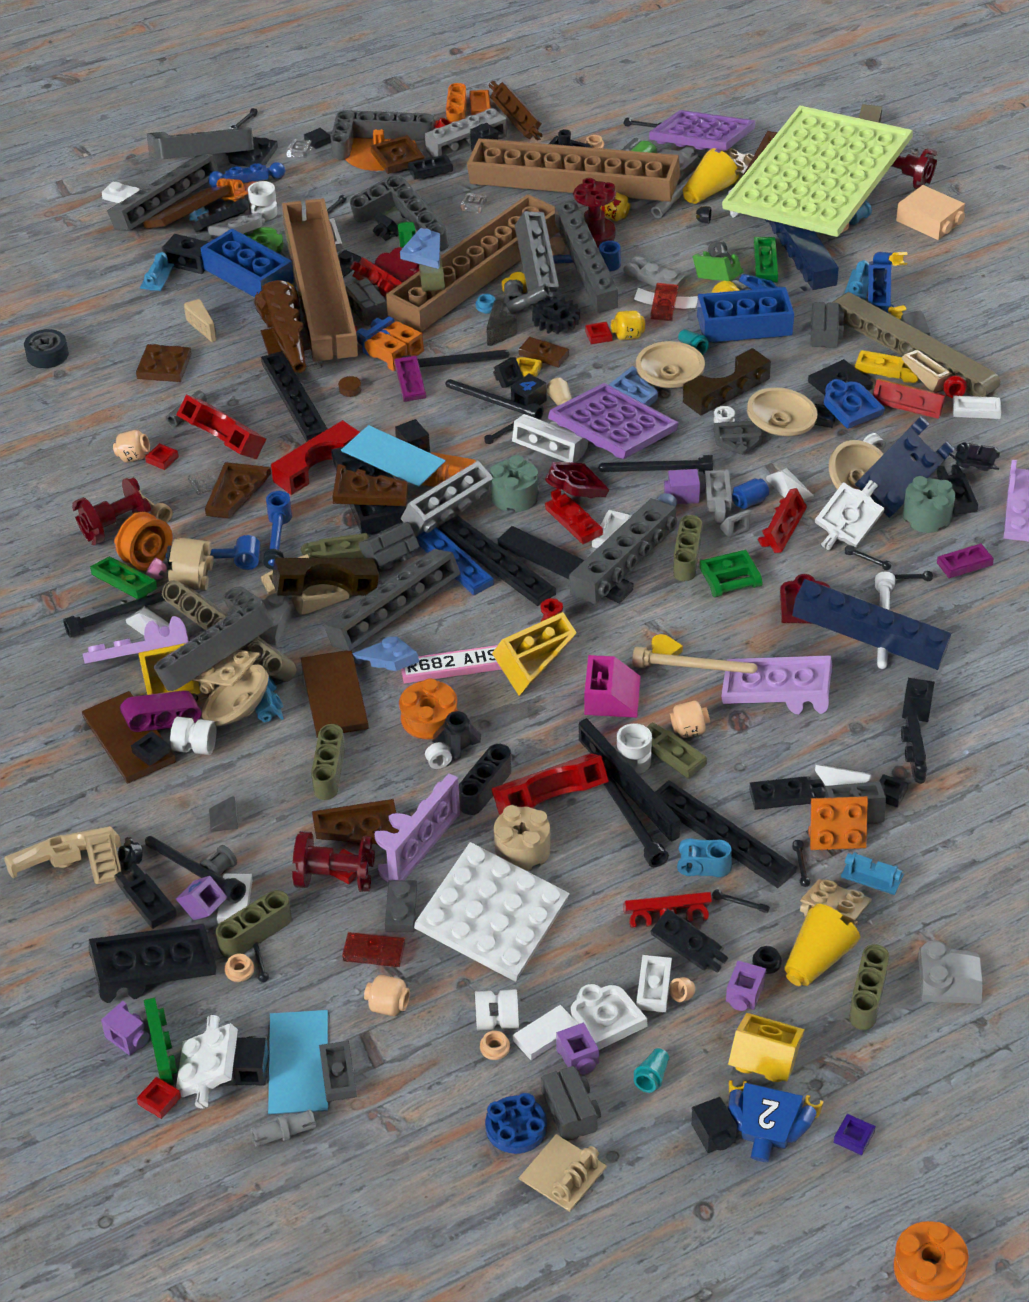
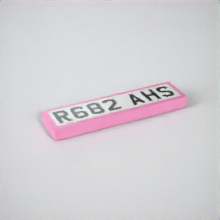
(451, 664)

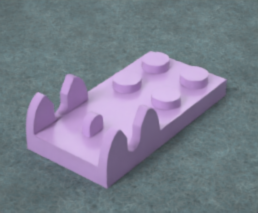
(1017, 505)
(154, 639)
(781, 680)
(420, 831)

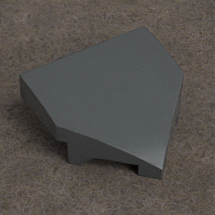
(737, 436)

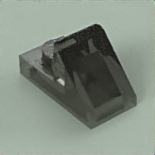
(500, 325)

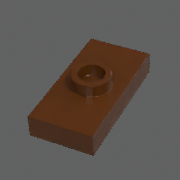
(544, 351)

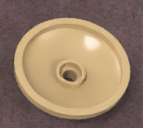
(669, 364)
(781, 412)
(852, 461)
(234, 703)

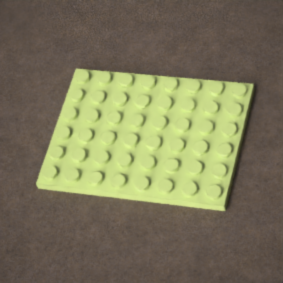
(818, 170)

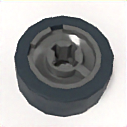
(46, 348)

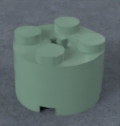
(514, 484)
(928, 504)

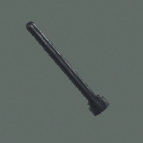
(462, 358)
(533, 409)
(702, 464)
(74, 625)
(654, 852)
(231, 887)

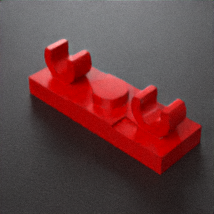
(376, 275)
(909, 398)
(573, 517)
(784, 521)
(641, 907)

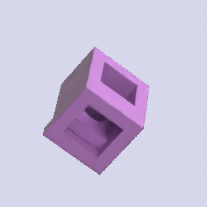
(743, 991)
(125, 1029)
(578, 1048)

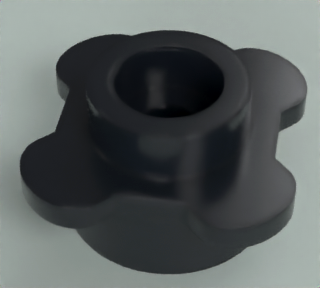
(130, 853)

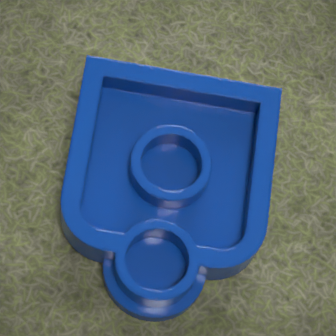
(851, 403)

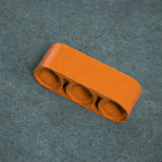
(456, 102)

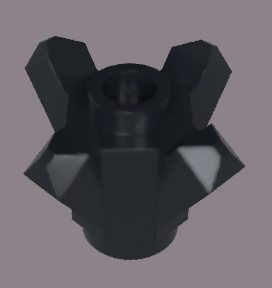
(457, 733)

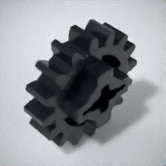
(556, 315)

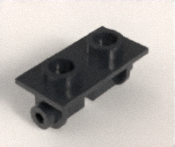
(968, 456)

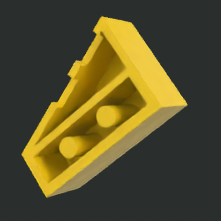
(532, 650)

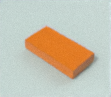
(479, 101)

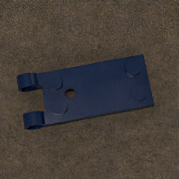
(897, 470)

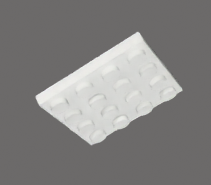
(492, 911)

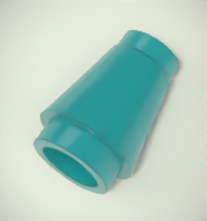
(694, 339)
(651, 1071)

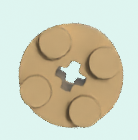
(191, 562)
(522, 836)

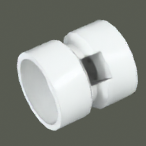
(263, 199)
(191, 735)
(635, 745)
(507, 1009)

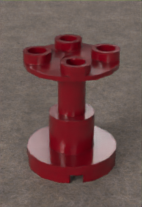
(920, 168)
(594, 195)
(95, 518)
(322, 860)

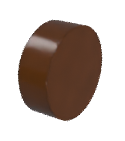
(350, 386)

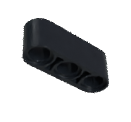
(487, 773)

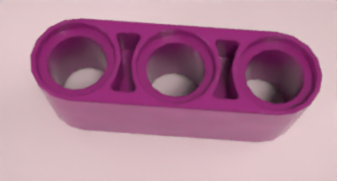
(159, 710)

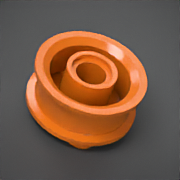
(143, 540)
(426, 707)
(922, 1277)

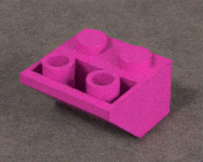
(610, 688)

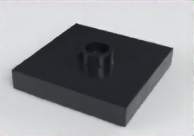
(840, 370)

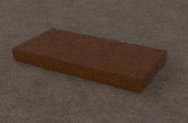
(186, 206)
(334, 691)
(116, 738)

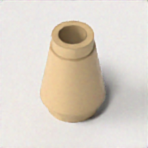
(558, 391)

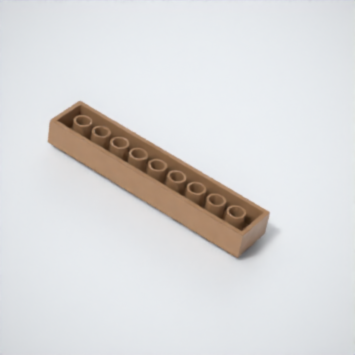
(564, 168)
(467, 267)

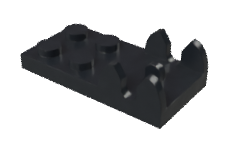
(150, 958)

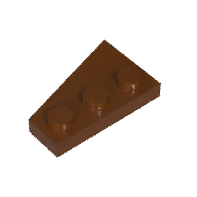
(234, 487)
(368, 490)
(354, 821)

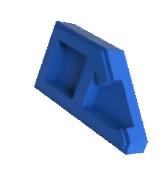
(755, 282)

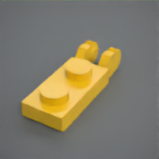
(885, 365)

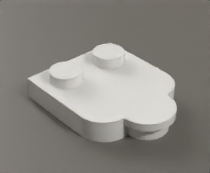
(607, 1013)

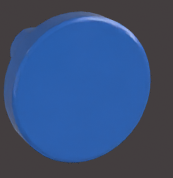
(516, 1123)

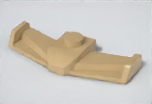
(59, 850)

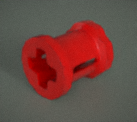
(550, 608)

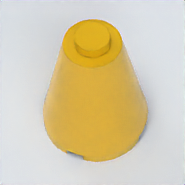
(711, 176)
(819, 944)

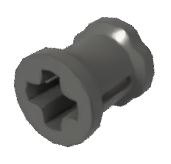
(721, 248)
(512, 289)
(220, 860)

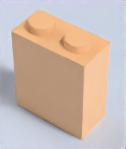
(930, 212)

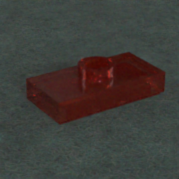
(664, 302)
(373, 949)

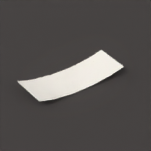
(681, 302)

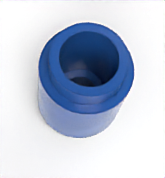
(750, 493)

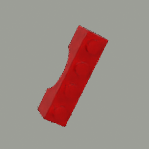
(233, 433)
(292, 469)
(564, 778)

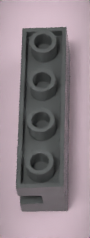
(536, 251)

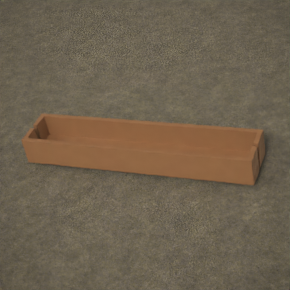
(319, 281)

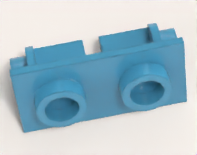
(158, 273)
(859, 280)
(270, 703)
(877, 876)

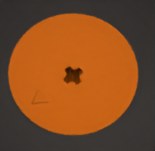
(361, 152)

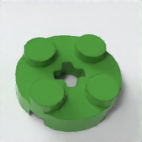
(268, 238)

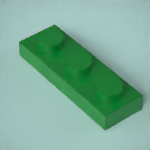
(765, 258)
(123, 577)
(160, 1040)

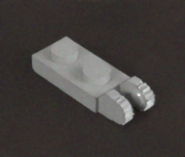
(652, 273)

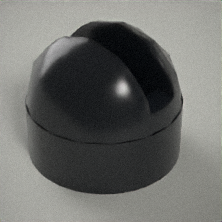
(704, 214)

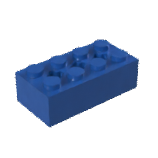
(245, 262)
(745, 314)

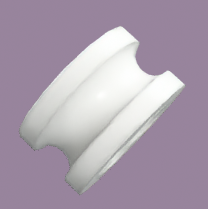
(724, 414)
(876, 441)
(438, 755)

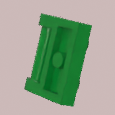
(728, 567)

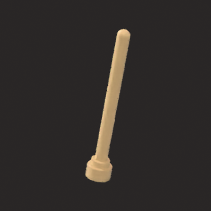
(644, 657)

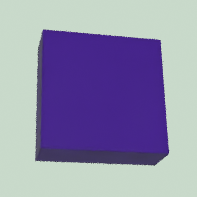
(854, 1134)

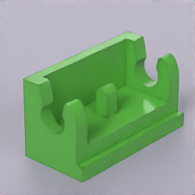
(717, 268)

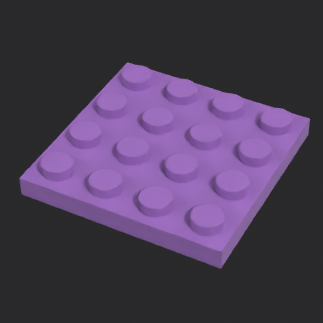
(701, 130)
(613, 420)

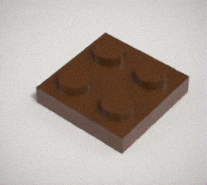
(396, 153)
(163, 363)

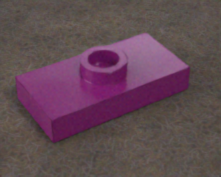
(410, 378)
(965, 560)

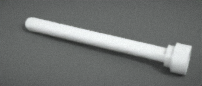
(884, 585)

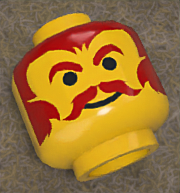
(617, 208)

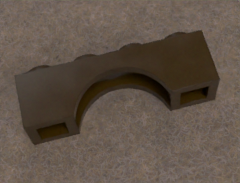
(708, 393)
(353, 575)

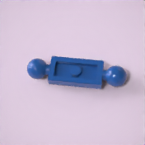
(253, 173)

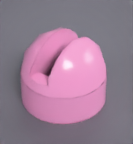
(155, 568)

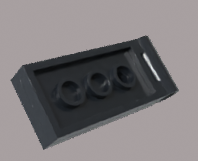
(369, 517)

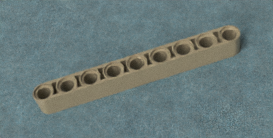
(904, 339)

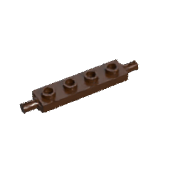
(515, 110)

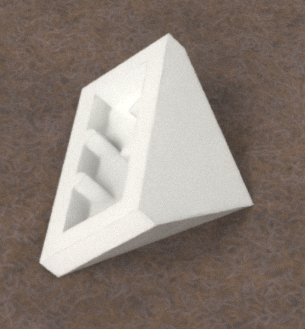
(785, 480)
(142, 617)
(838, 776)

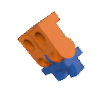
(390, 340)

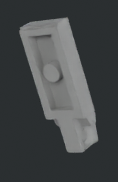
(718, 493)

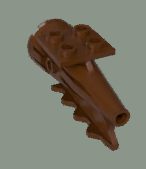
(280, 310)

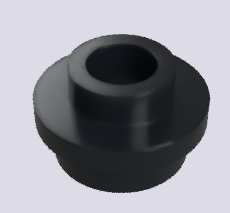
(770, 954)

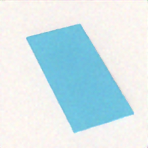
(393, 455)
(295, 1062)

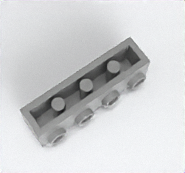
(455, 137)
(447, 498)

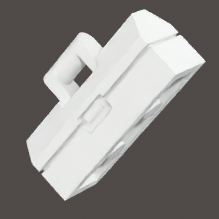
(549, 438)

